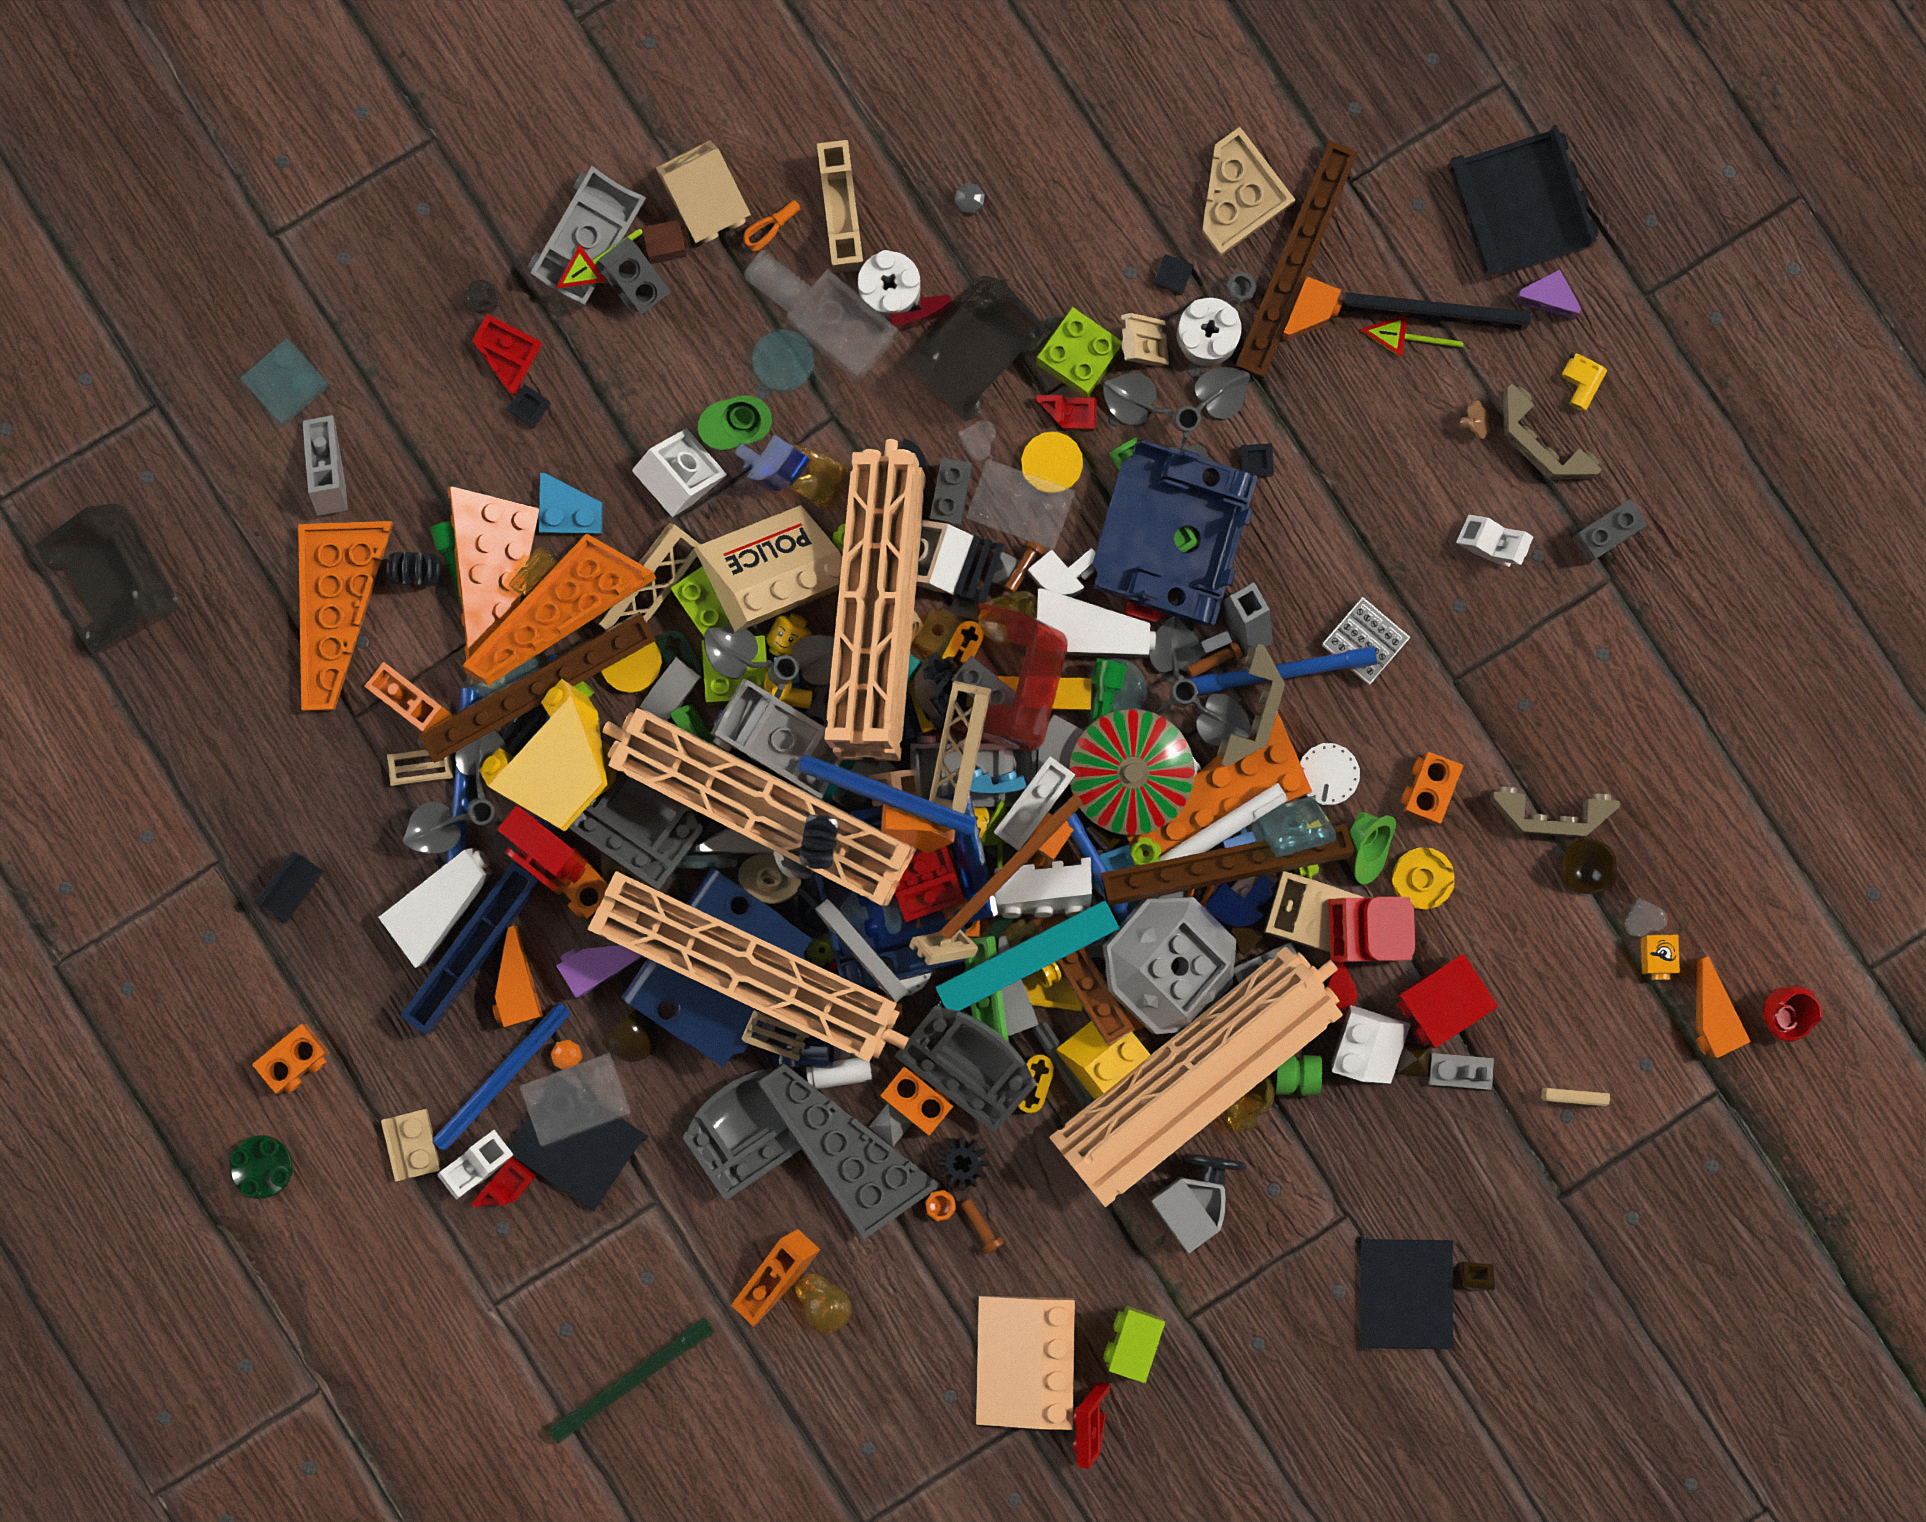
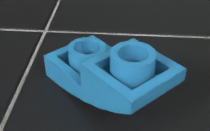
(1006, 782)

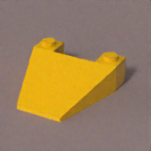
(559, 766)

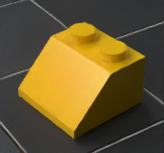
(1099, 1065)

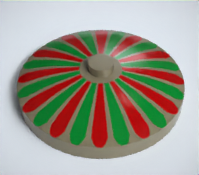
(1131, 771)

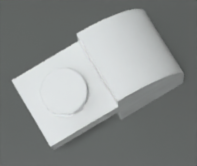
(1493, 541)
(1054, 575)
(475, 1165)

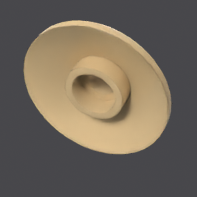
(765, 880)

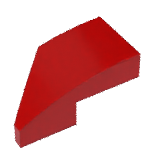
(1071, 412)
(1344, 988)
(506, 1185)

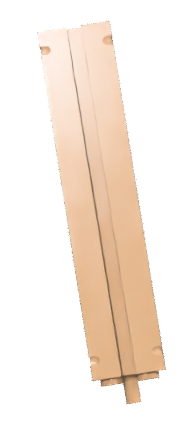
(876, 605)
(754, 802)
(746, 968)
(1198, 1074)

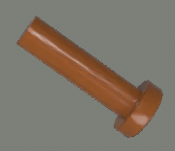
(1032, 551)
(1231, 652)
(981, 1227)

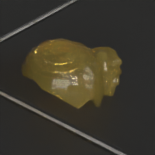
(1018, 601)
(1244, 1112)
(823, 1303)

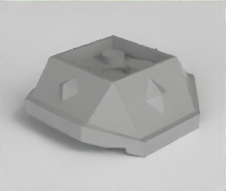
(1142, 957)

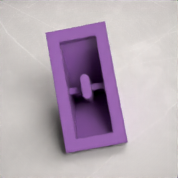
(1550, 295)

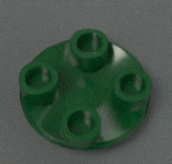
(261, 1166)

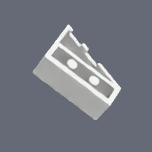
(1046, 890)

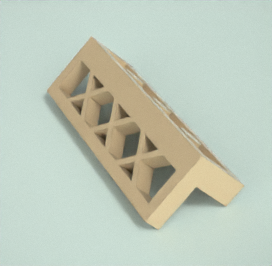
(652, 559)
(971, 748)

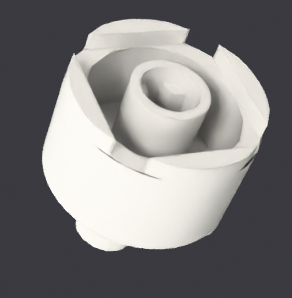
(889, 267)
(1225, 336)

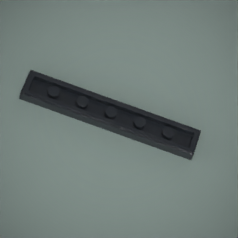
(1436, 311)

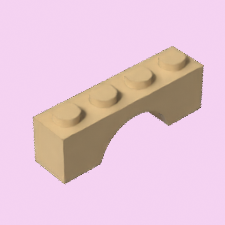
(840, 206)

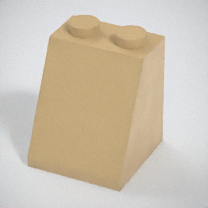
(703, 192)

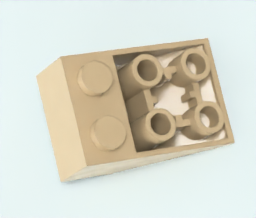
(1302, 911)

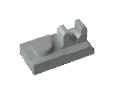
(1461, 1071)

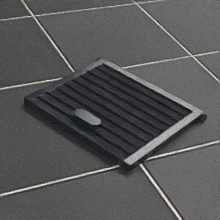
(583, 1163)
(1406, 1294)

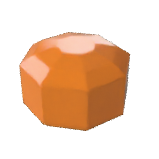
(566, 1054)
(940, 1205)

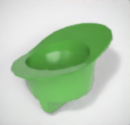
(734, 422)
(1371, 844)

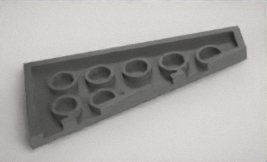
(853, 1162)

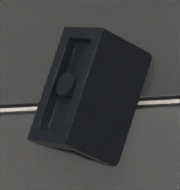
(290, 886)

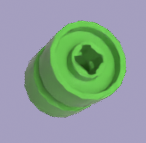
(1299, 1075)

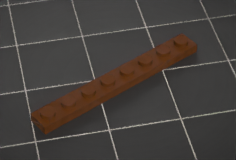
(1296, 259)
(531, 688)
(1215, 868)

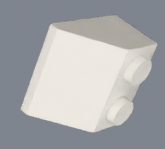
(678, 472)
(941, 556)
(1369, 1046)

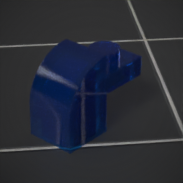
(776, 466)
(1236, 911)

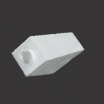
(1093, 628)
(433, 908)

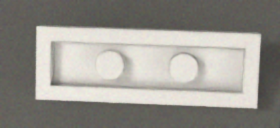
(1034, 803)

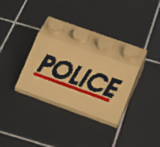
(771, 567)

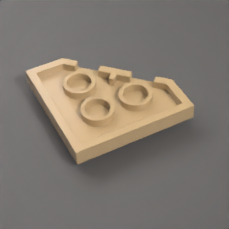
(1241, 193)

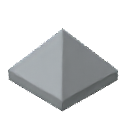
(1005, 569)
(890, 1124)

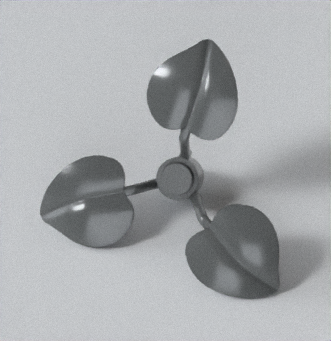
(1220, 390)
(733, 652)
(1221, 712)
(431, 824)

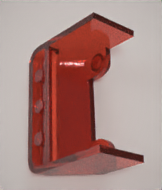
(1028, 719)

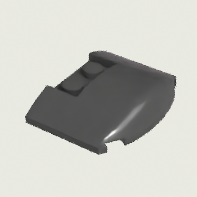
(638, 830)
(969, 1065)
(739, 1135)

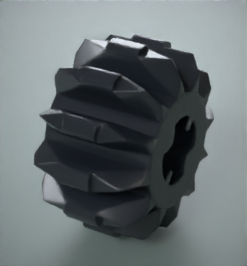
(413, 569)
(819, 841)
(959, 1173)

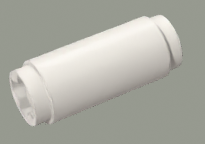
(841, 1073)

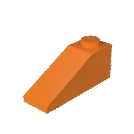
(406, 698)
(515, 988)
(1716, 1018)
(775, 1276)

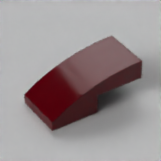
(930, 309)

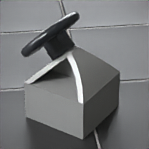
(1196, 1207)

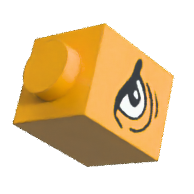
(1660, 956)

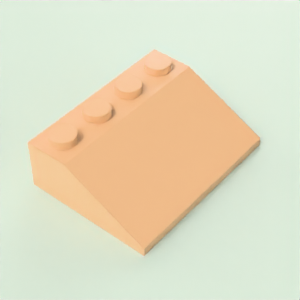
(1025, 1362)

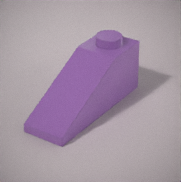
(594, 966)

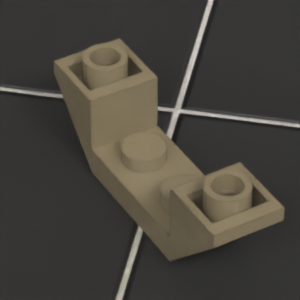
(1515, 406)
(1238, 747)
(1512, 807)

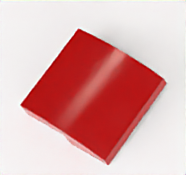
(928, 884)

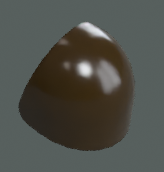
(1589, 867)
(633, 1038)

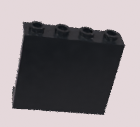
(1523, 203)

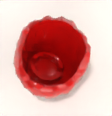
(1791, 1013)

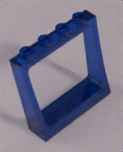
(973, 874)

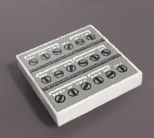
(1366, 628)

